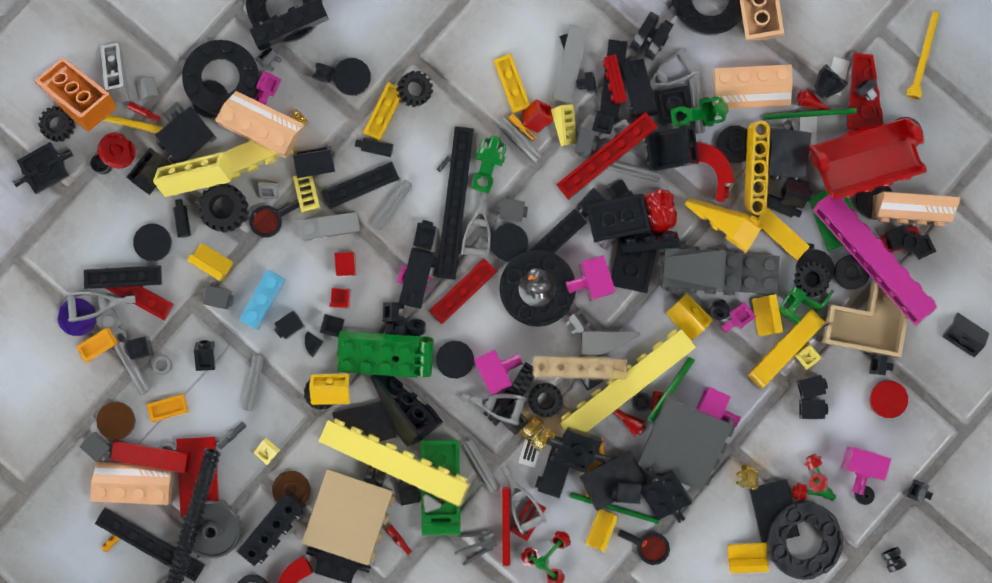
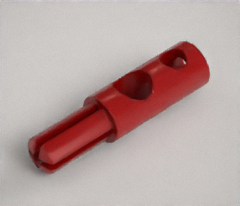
(144, 112)
(400, 541)

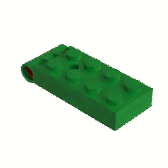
(375, 354)
(447, 518)

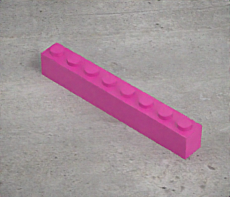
(875, 259)

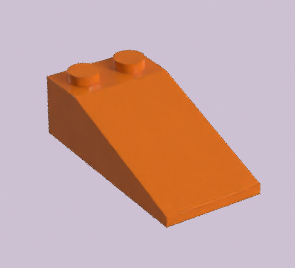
(76, 94)

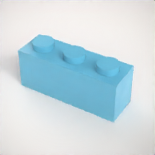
(262, 300)

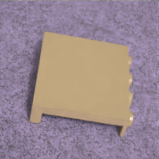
(580, 367)
(348, 517)

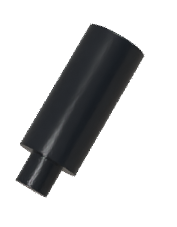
(375, 147)
(774, 203)
(181, 219)

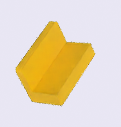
(210, 262)
(767, 315)
(689, 316)
(329, 389)
(601, 529)
(747, 558)

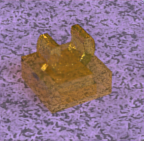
(748, 477)

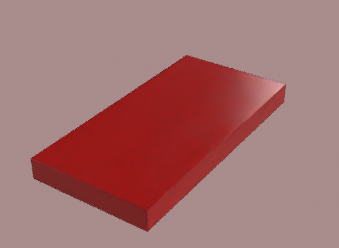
(195, 448)

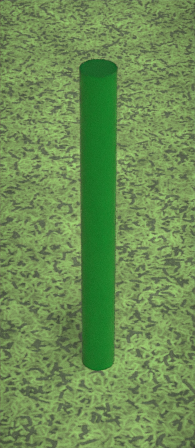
(671, 388)

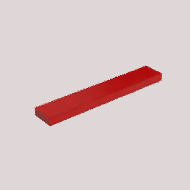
(607, 155)

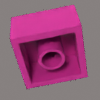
(594, 278)
(495, 370)
(715, 403)
(865, 466)

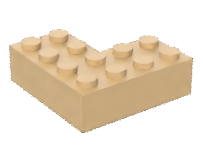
(876, 330)

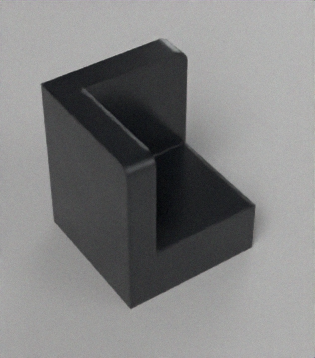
(618, 190)
(332, 325)

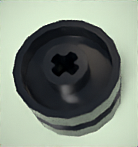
(652, 36)

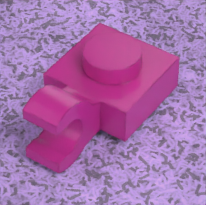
(268, 86)
(740, 316)

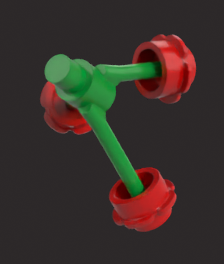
(817, 482)
(531, 557)

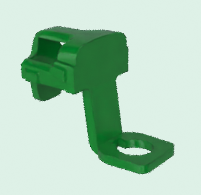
(706, 112)
(490, 157)
(796, 297)

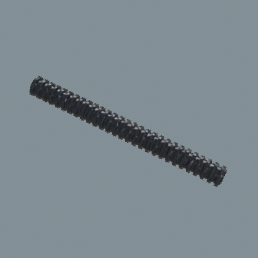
(193, 516)

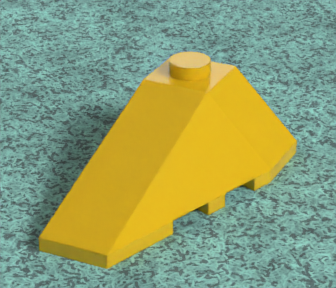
(738, 226)

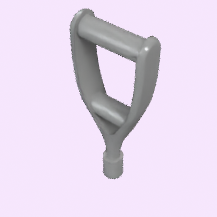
(662, 78)
(478, 222)
(102, 304)
(491, 402)
(519, 495)

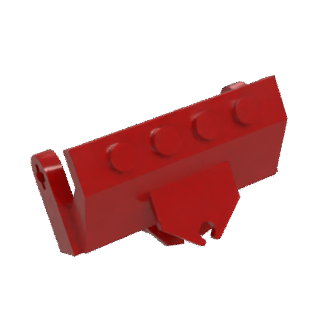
(869, 157)

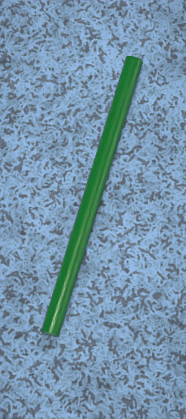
(809, 113)
(618, 509)

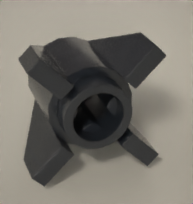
(828, 83)

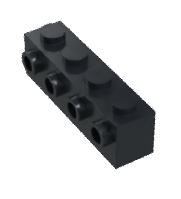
(289, 24)
(275, 524)

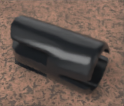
(502, 408)

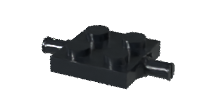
(43, 168)
(576, 449)
(665, 494)
(336, 566)

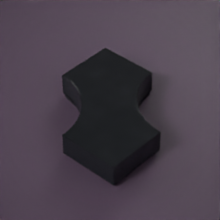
(902, 239)

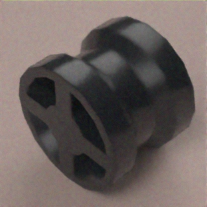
(323, 73)

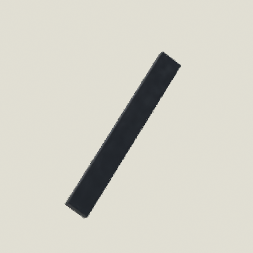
(455, 203)

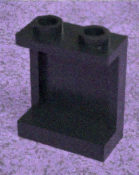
(184, 136)
(672, 148)
(788, 153)

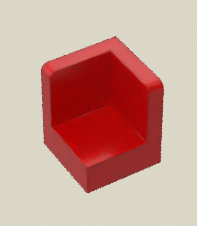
(537, 116)
(345, 264)
(340, 298)

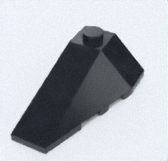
(407, 414)

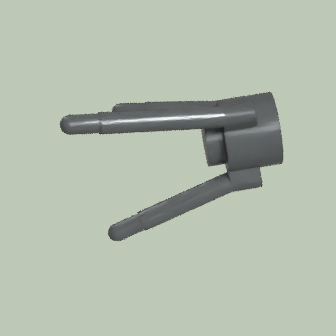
(486, 541)

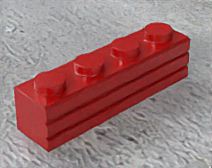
(615, 80)

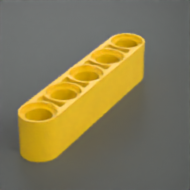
(762, 160)
(786, 348)

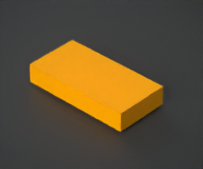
(97, 345)
(167, 408)

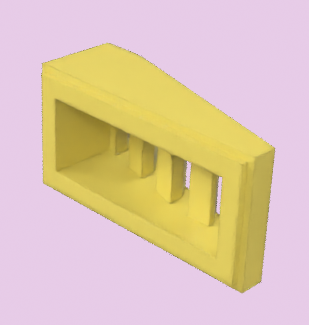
(565, 119)
(311, 207)

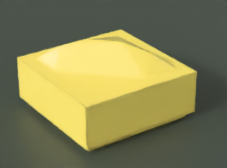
(808, 356)
(266, 451)

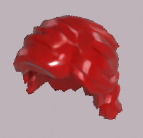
(660, 210)

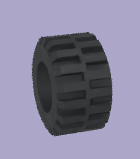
(207, 202)

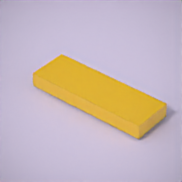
(511, 83)
(383, 112)
(782, 234)

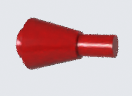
(809, 100)
(634, 424)

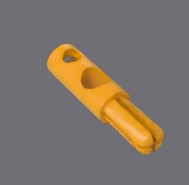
(517, 123)
(110, 543)

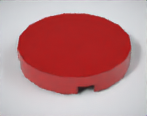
(116, 150)
(888, 399)

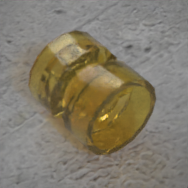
(530, 432)

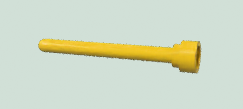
(914, 90)
(132, 123)

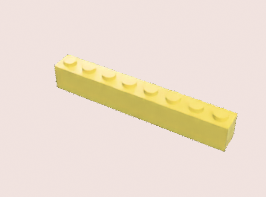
(621, 390)
(394, 462)

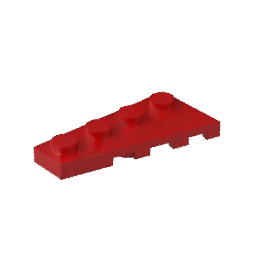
(867, 111)

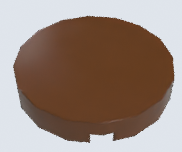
(116, 420)
(291, 481)

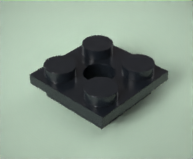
(662, 101)

